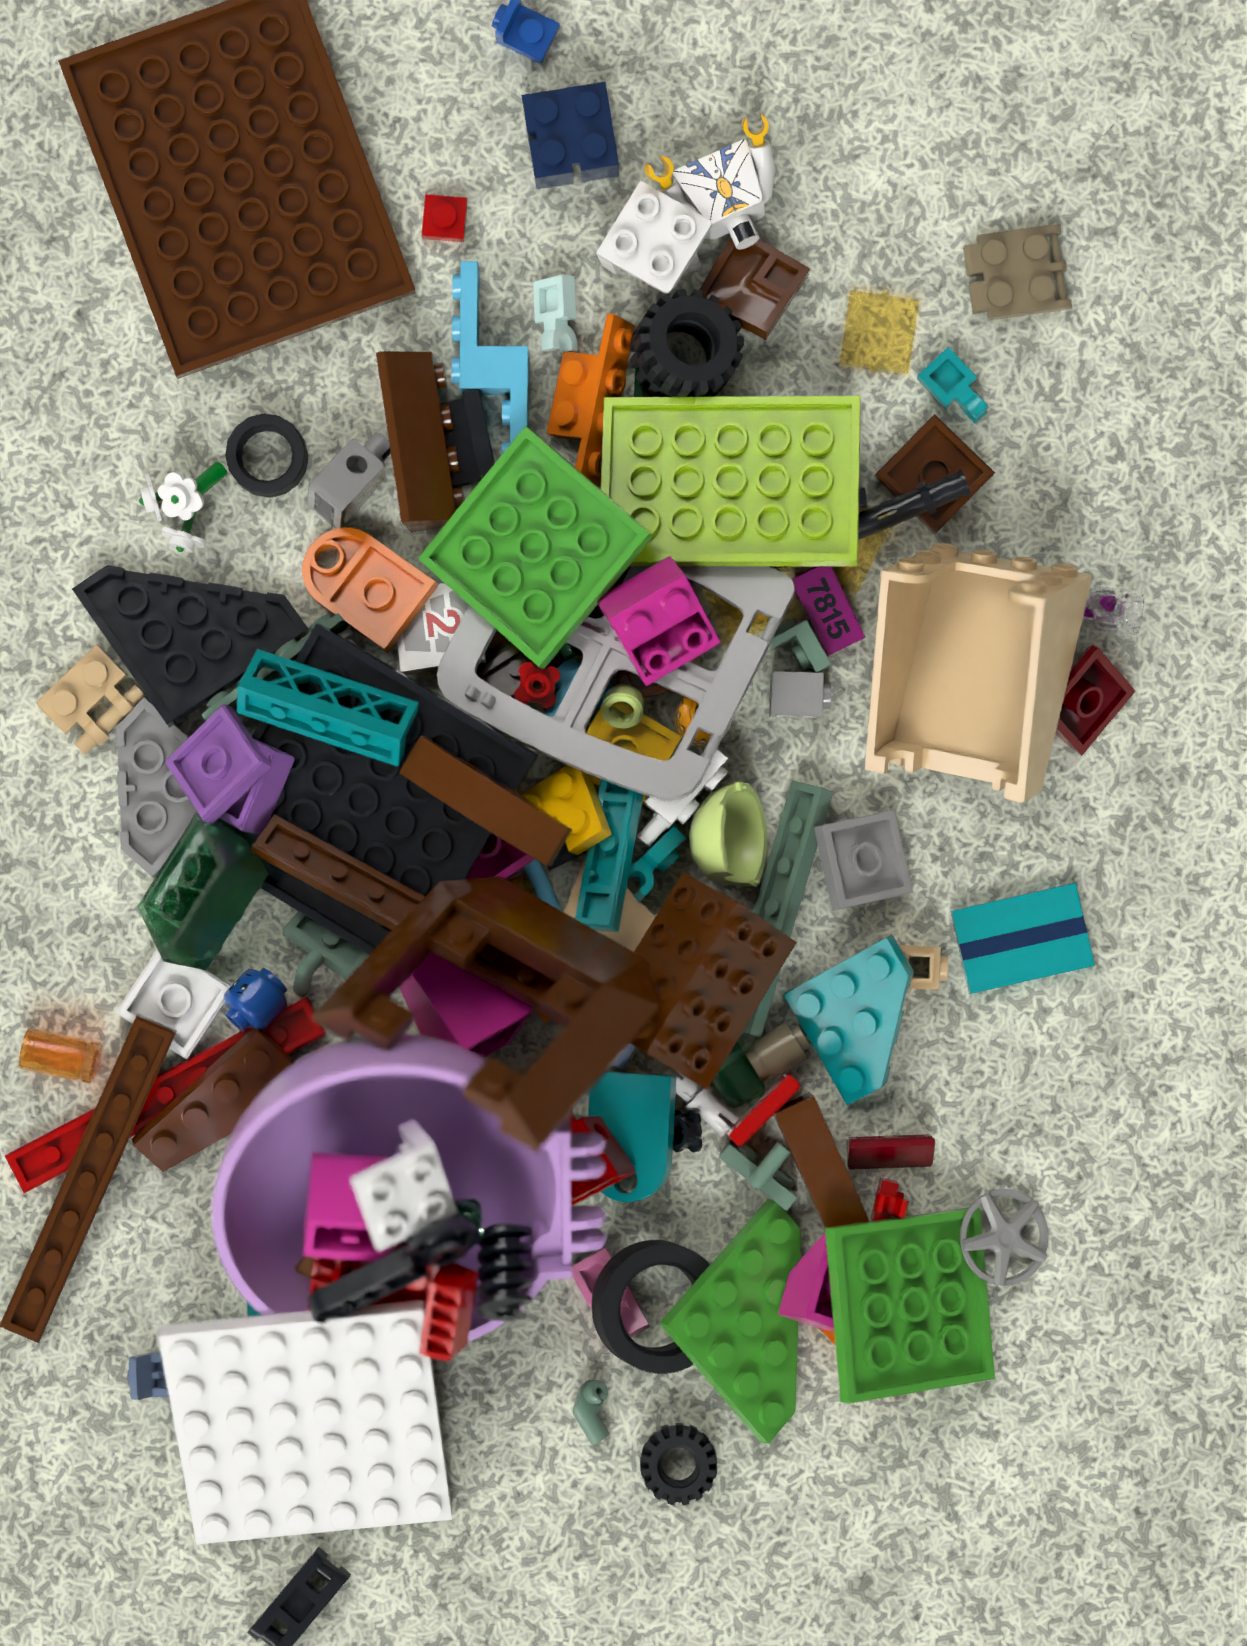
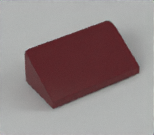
(890, 1151)

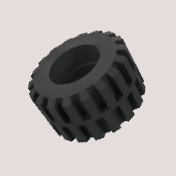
(703, 321)

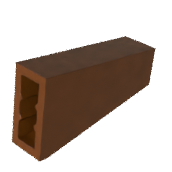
(819, 1162)

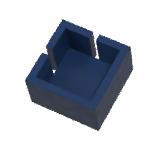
(570, 130)

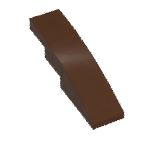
(485, 801)

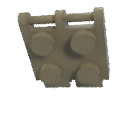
(1016, 273)

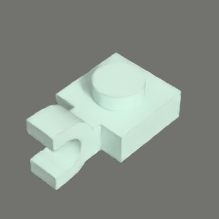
(553, 308)

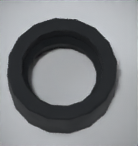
(249, 428)

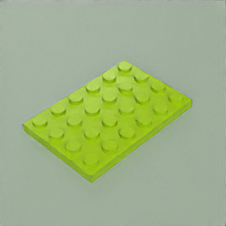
(737, 477)

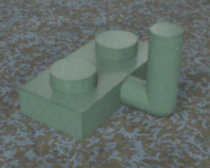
(321, 947)
(764, 1174)

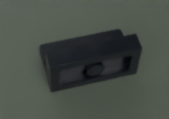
(470, 438)

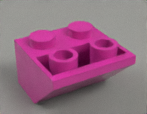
(658, 620)
(332, 1213)

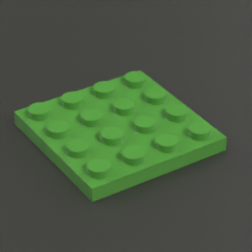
(535, 547)
(907, 1306)

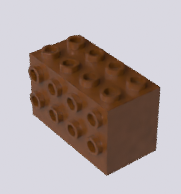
(709, 975)

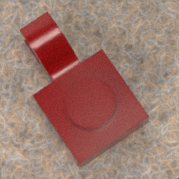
(889, 1201)

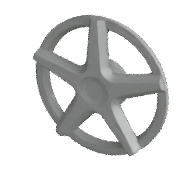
(1005, 1237)

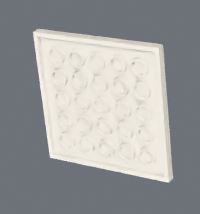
(306, 1422)

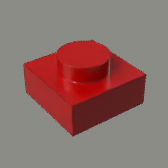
(444, 218)

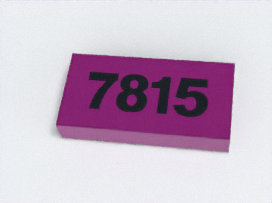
(827, 608)

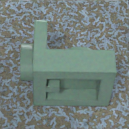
(808, 649)

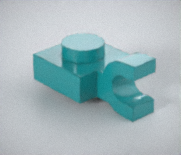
(950, 381)
(659, 856)

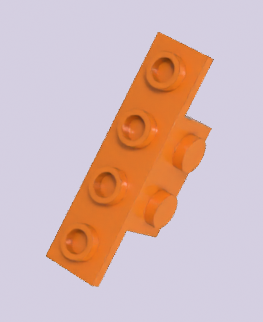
(581, 393)

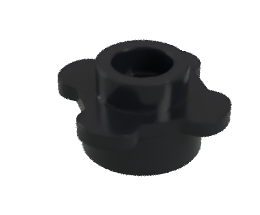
(687, 1131)

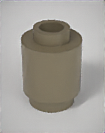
(778, 1051)

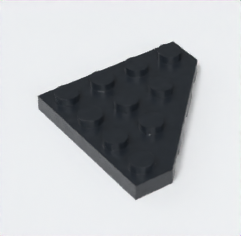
(184, 635)

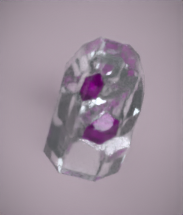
(1114, 610)

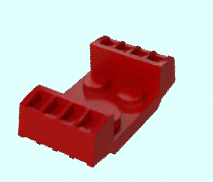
(446, 1295)

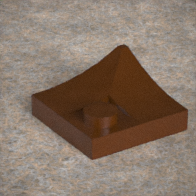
(755, 284)

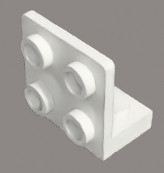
(653, 238)
(404, 1190)

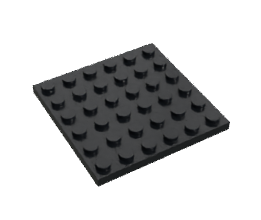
(368, 804)

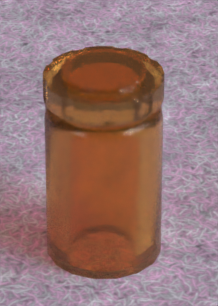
(60, 1055)

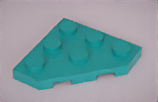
(856, 1015)

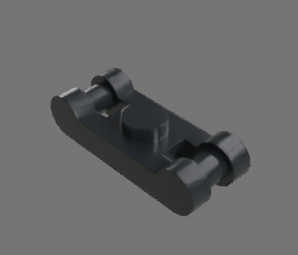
(299, 1601)

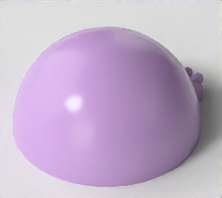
(351, 1104)

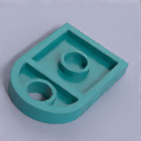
(641, 1118)

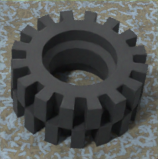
(666, 1487)

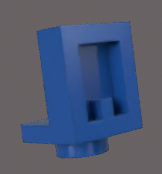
(524, 30)

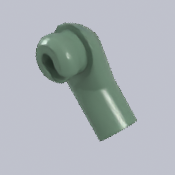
(587, 1410)

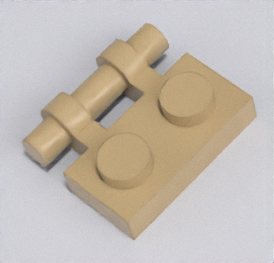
(82, 690)

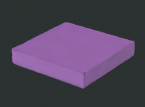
(217, 764)

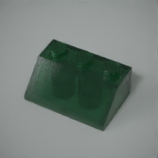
(201, 893)

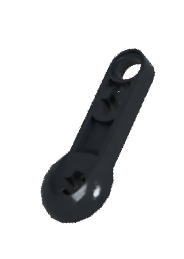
(433, 1245)

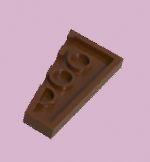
(213, 1102)

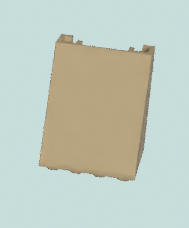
(973, 665)

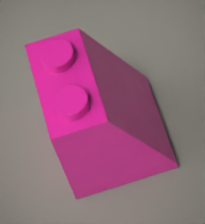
(462, 1007)

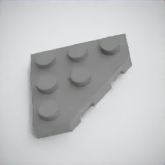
(149, 796)

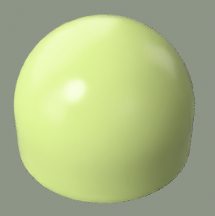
(628, 695)

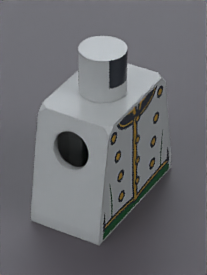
(337, 491)

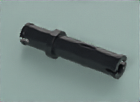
(913, 503)

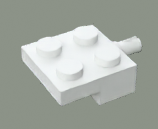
(667, 812)

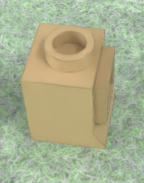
(937, 966)

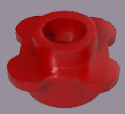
(545, 693)

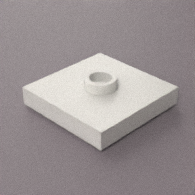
(177, 998)

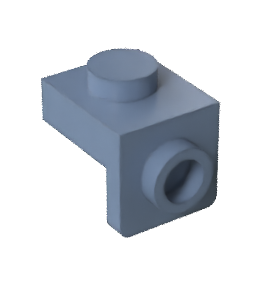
(147, 1376)

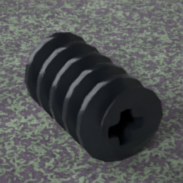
(502, 1271)

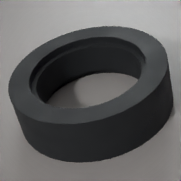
(609, 1293)

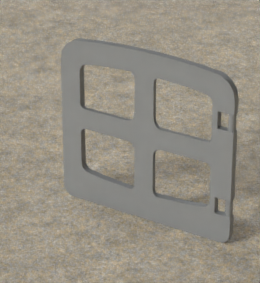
(564, 735)

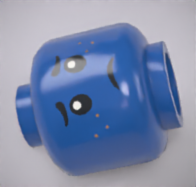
(255, 999)

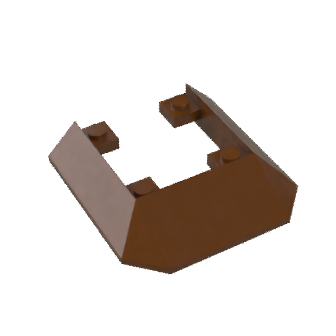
(598, 995)

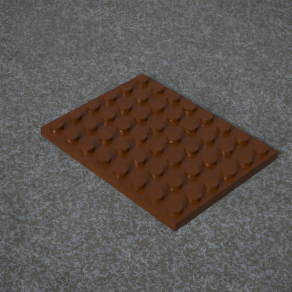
(236, 179)

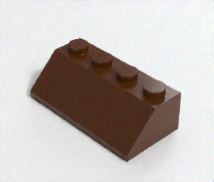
(419, 439)

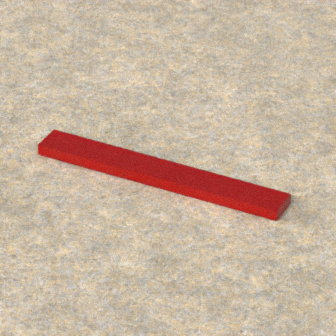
(55, 1150)

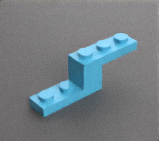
(488, 368)

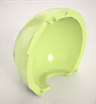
(730, 836)

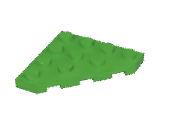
(733, 1323)

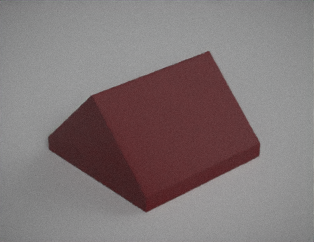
(1091, 699)

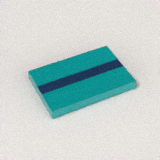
(1022, 938)

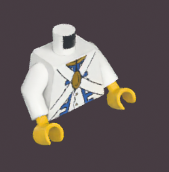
(725, 185)

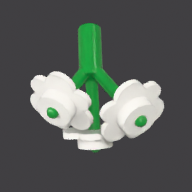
(184, 499)

